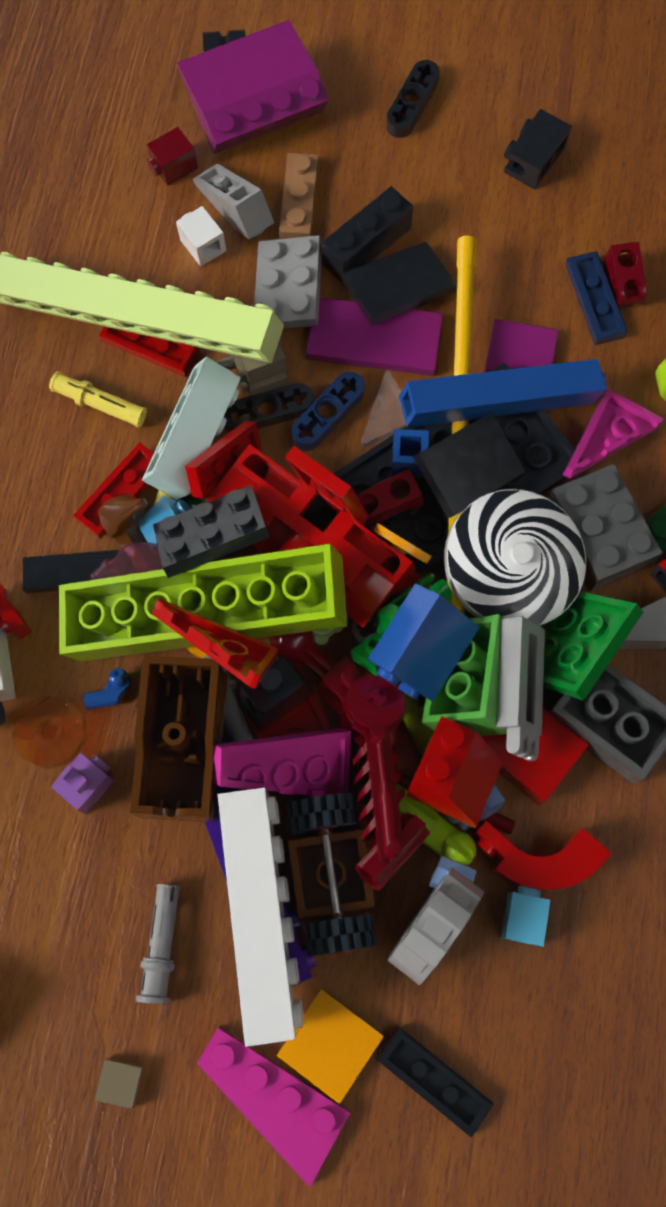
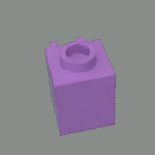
(83, 782)

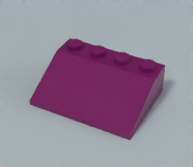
(253, 86)

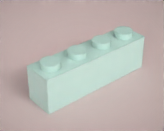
(192, 426)

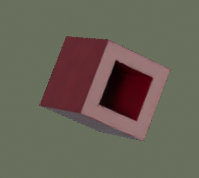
(171, 156)

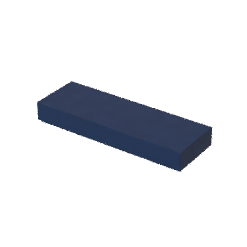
(596, 298)

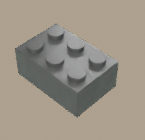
(610, 526)
(618, 723)

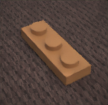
(298, 195)

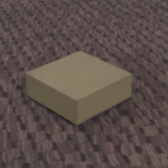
(119, 1083)

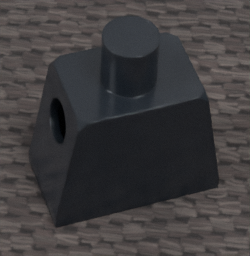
(276, 694)

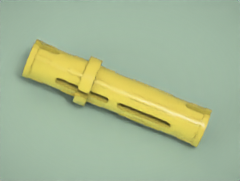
(85, 394)

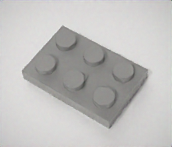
(290, 279)

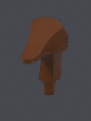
(121, 518)

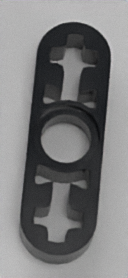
(412, 110)
(287, 393)

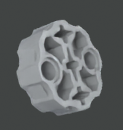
(435, 926)

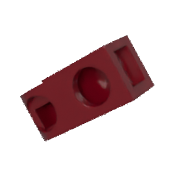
(626, 273)
(391, 497)

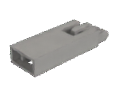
(521, 685)

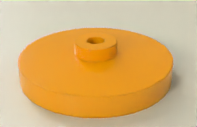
(401, 545)

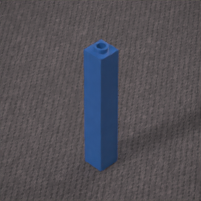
(501, 392)

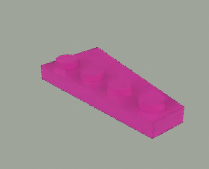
(280, 1105)

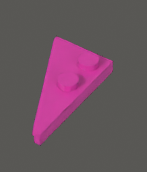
(612, 427)

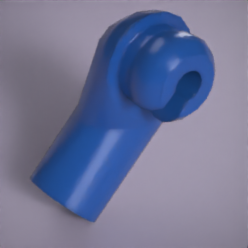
(113, 692)

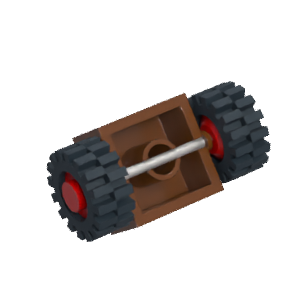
(327, 874)

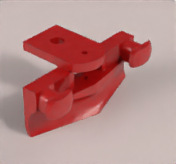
(369, 564)

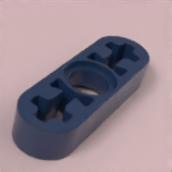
(327, 425)

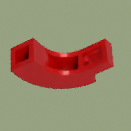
(566, 867)

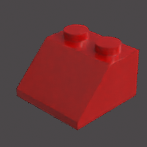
(456, 773)

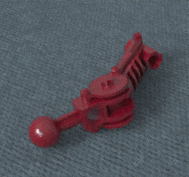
(372, 713)

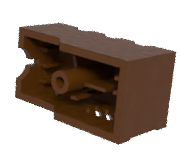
(175, 738)

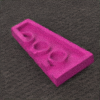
(289, 764)

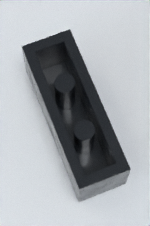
(367, 233)

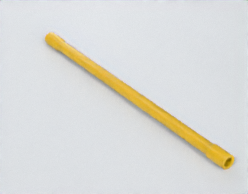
(463, 335)

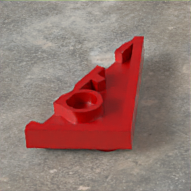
(233, 650)

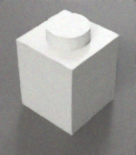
(201, 236)

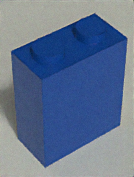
(422, 643)

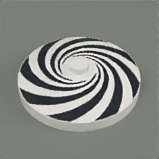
(515, 557)

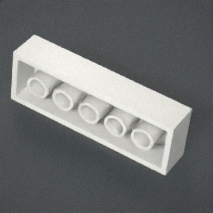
(258, 917)

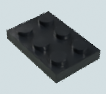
(210, 531)

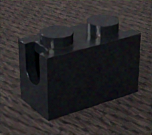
(536, 148)

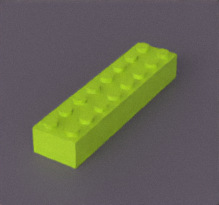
(249, 594)

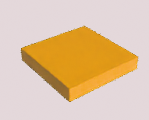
(331, 1046)

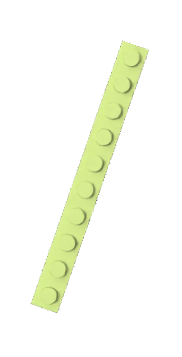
(141, 307)

